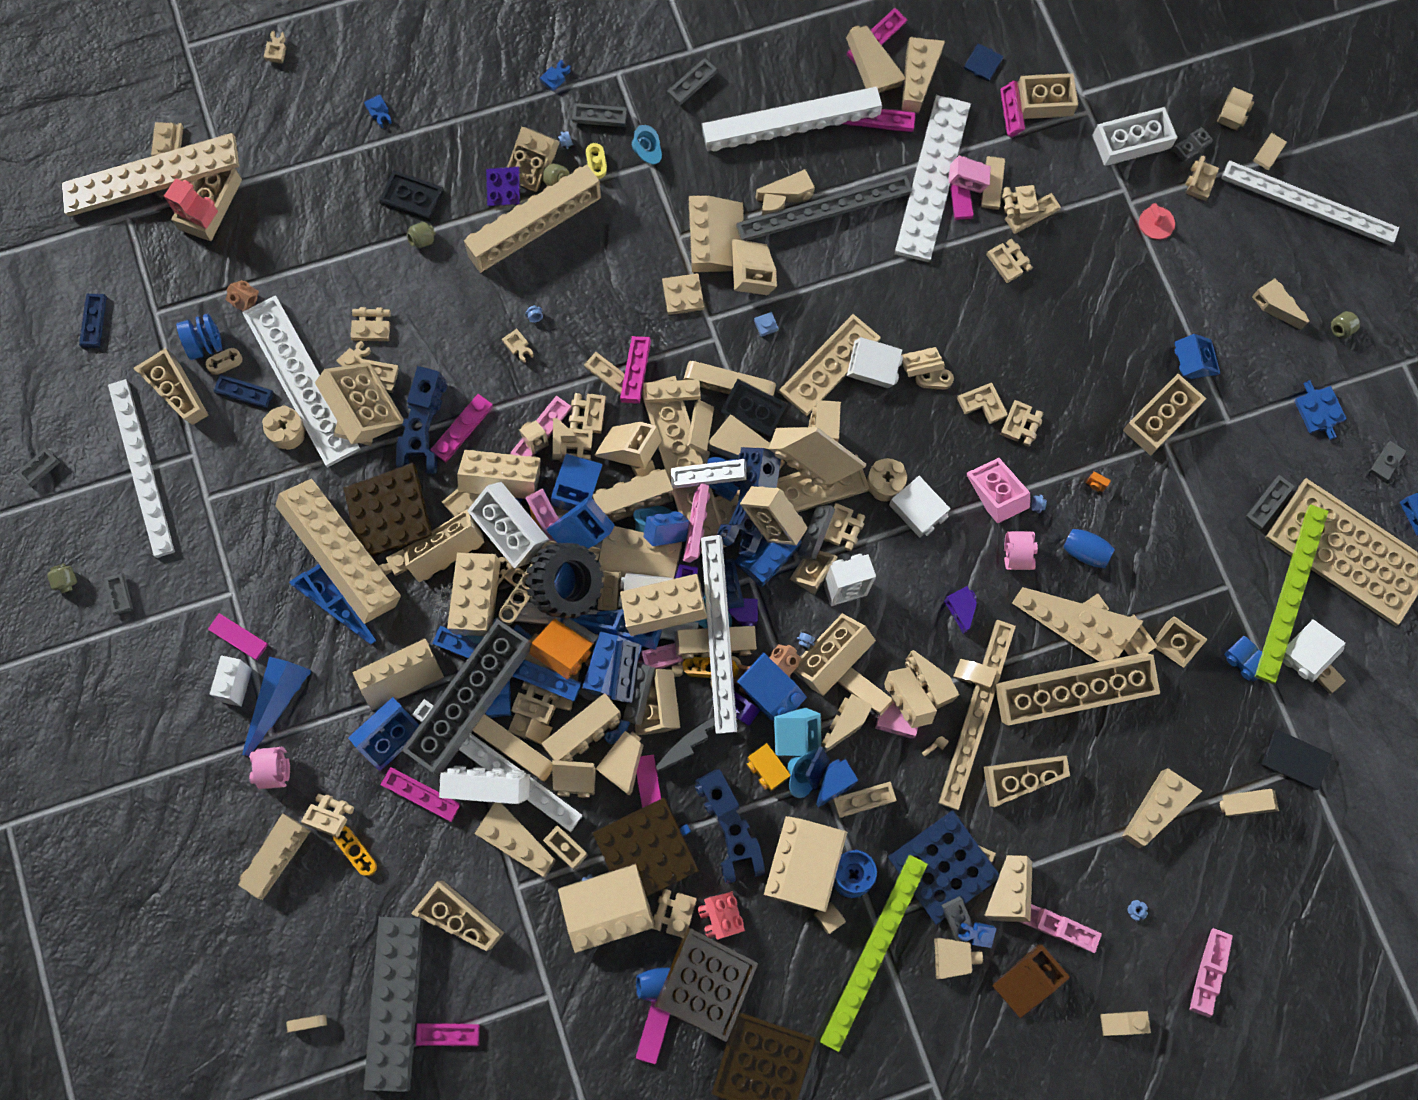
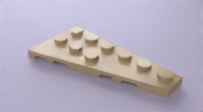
(1091, 629)

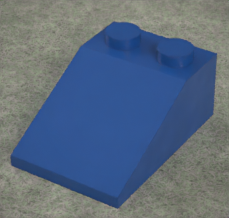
(771, 688)

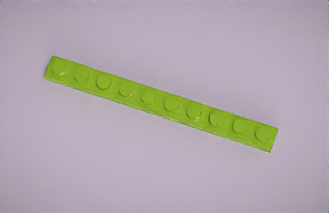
(1291, 594)
(873, 953)

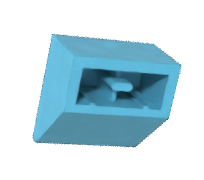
(797, 732)

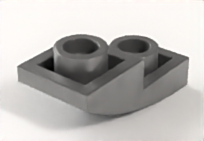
(1192, 145)

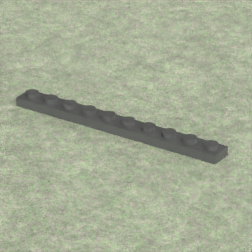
(823, 208)

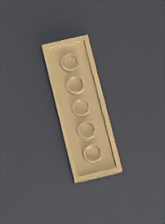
(826, 366)

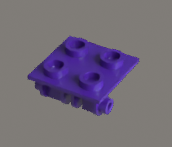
(503, 186)

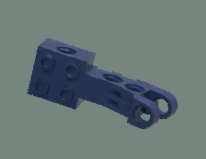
(423, 407)
(761, 472)
(725, 811)

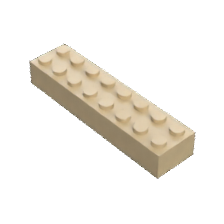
(533, 218)
(337, 550)
(1077, 688)

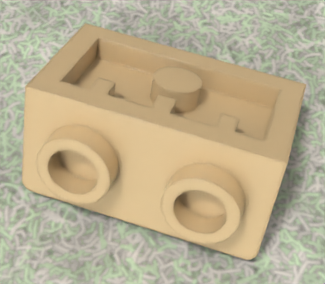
(1202, 179)

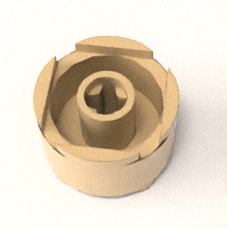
(279, 419)
(889, 469)

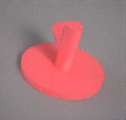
(1156, 222)

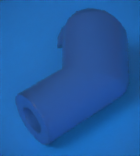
(613, 736)

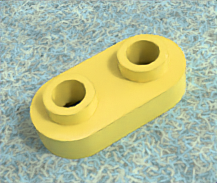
(596, 162)

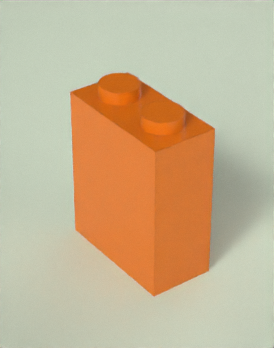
(561, 649)

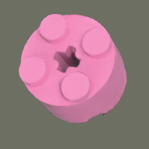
(1020, 550)
(269, 768)

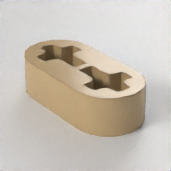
(224, 361)
(306, 1023)

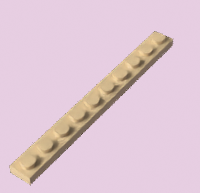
(976, 719)

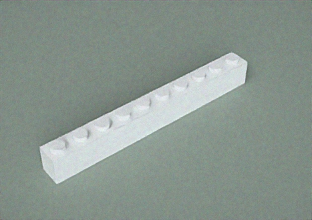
(792, 119)

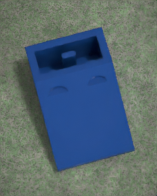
(575, 482)
(582, 525)

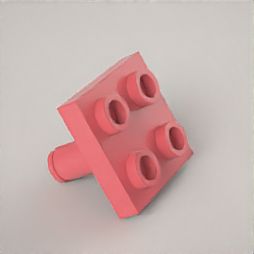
(723, 915)

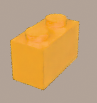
(768, 767)

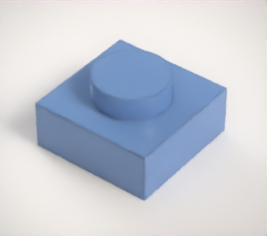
(766, 324)

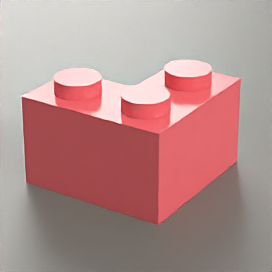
(189, 204)

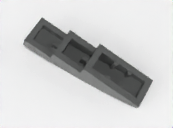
(683, 748)

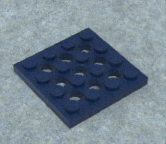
(958, 869)

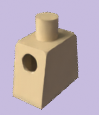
(954, 958)

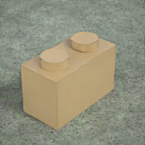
(565, 847)

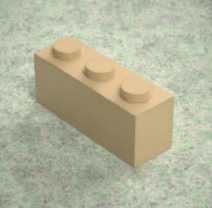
(910, 697)

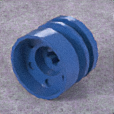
(200, 336)
(858, 863)

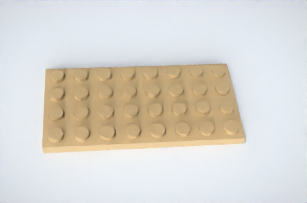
(1353, 553)

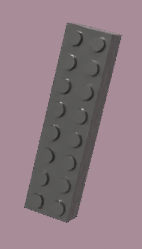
(467, 697)
(394, 1004)

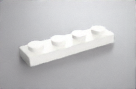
(709, 473)

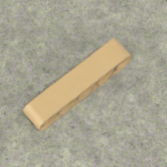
(723, 379)
(520, 589)
(513, 748)

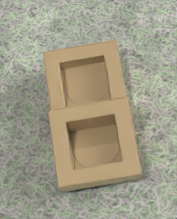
(1269, 151)
(975, 673)

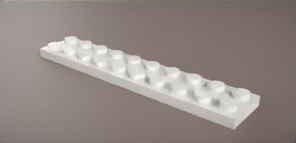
(932, 179)
(297, 377)

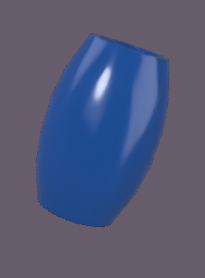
(1088, 548)
(650, 983)

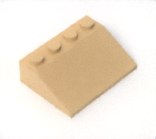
(712, 232)
(359, 401)
(814, 454)
(631, 553)
(805, 863)
(605, 908)

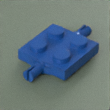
(1320, 410)

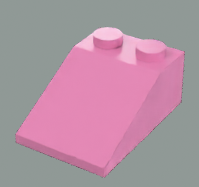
(999, 490)

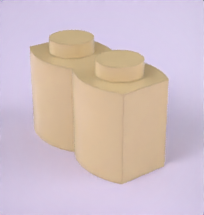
(1235, 109)

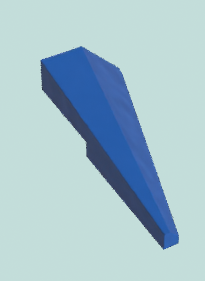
(322, 591)
(614, 623)
(277, 688)

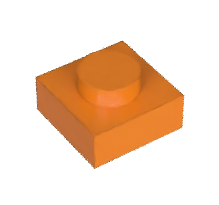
(1098, 482)

